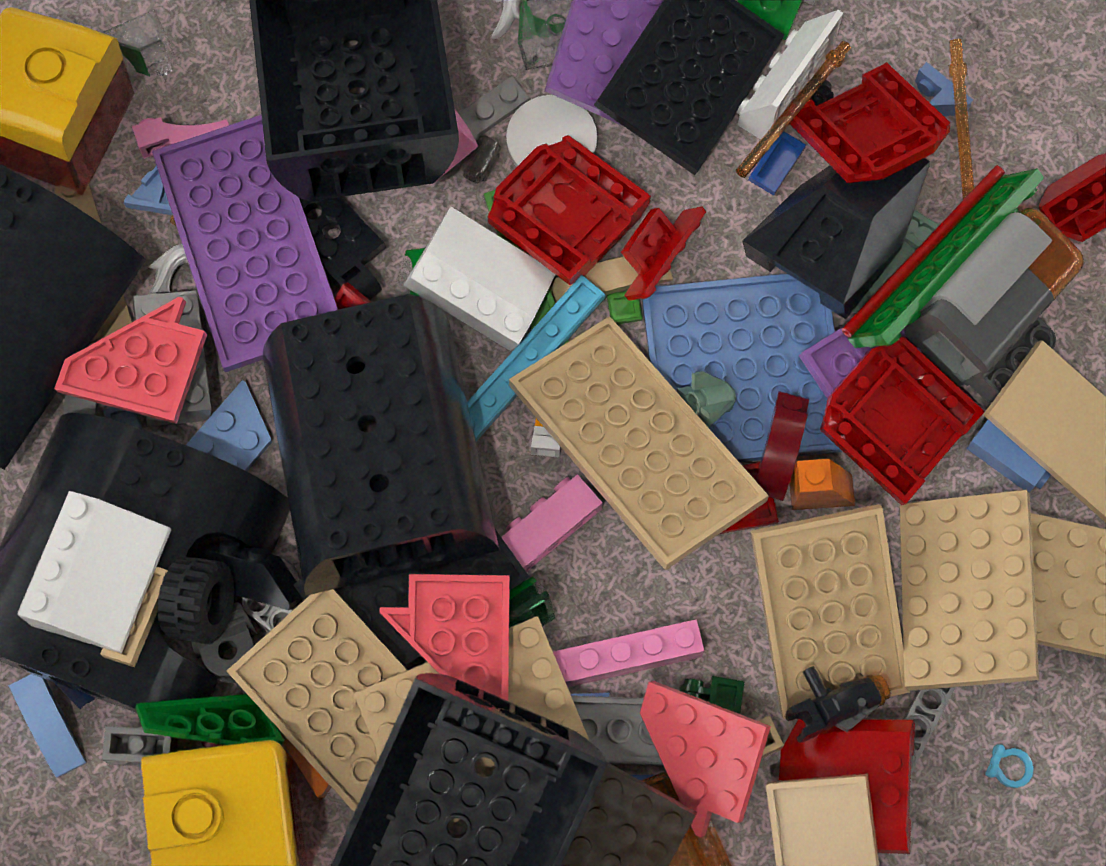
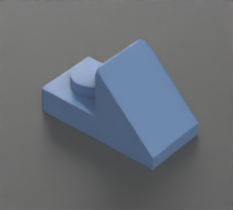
(933, 83)

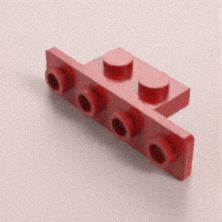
(656, 246)

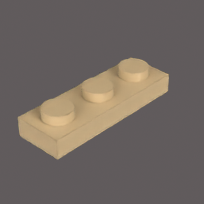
(141, 624)

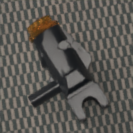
(839, 707)

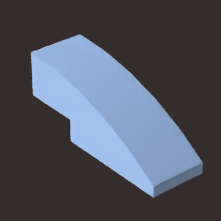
(47, 724)

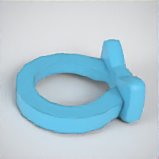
(994, 770)

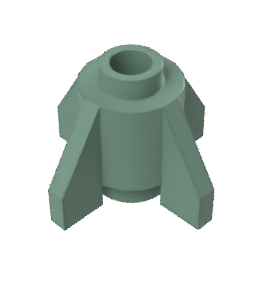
(708, 396)

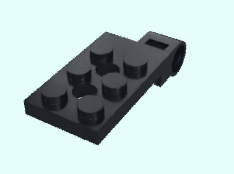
(351, 250)

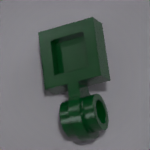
(721, 692)

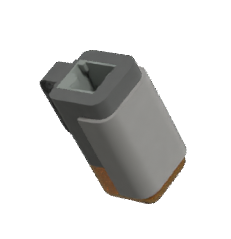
(995, 302)

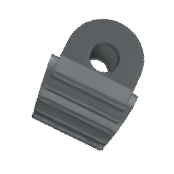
(238, 635)

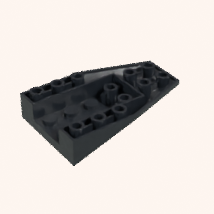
(839, 233)

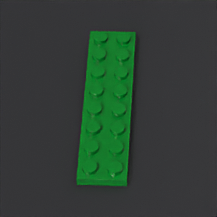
(921, 285)

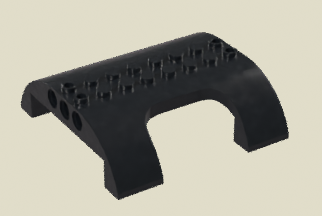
(55, 294)
(154, 479)

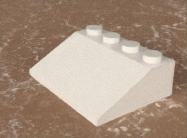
(789, 73)
(480, 279)
(94, 572)

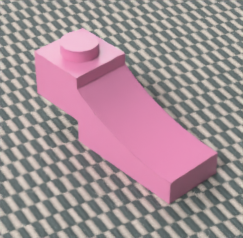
(155, 134)

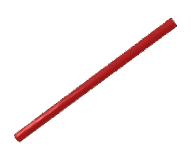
(922, 251)

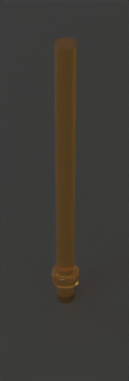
(834, 60)

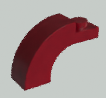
(782, 444)

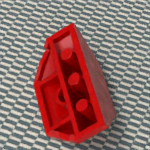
(1078, 200)

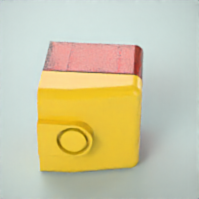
(58, 97)
(223, 807)

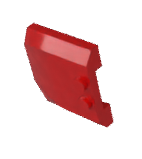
(873, 127)
(566, 207)
(897, 417)
(871, 748)

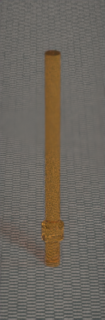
(958, 72)

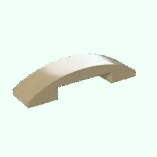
(608, 276)

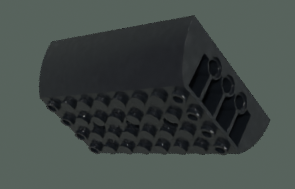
(343, 143)
(421, 443)
(429, 776)

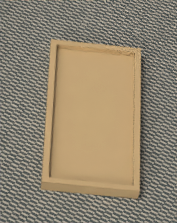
(1057, 423)
(822, 821)

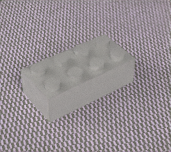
(197, 402)

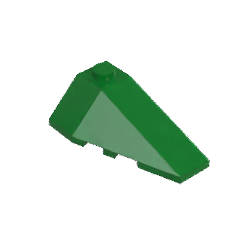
(209, 720)

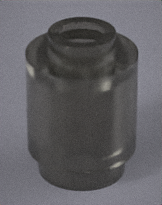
(481, 161)

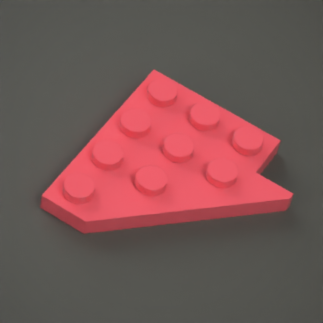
(138, 366)
(459, 626)
(705, 751)

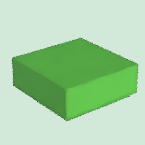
(622, 310)

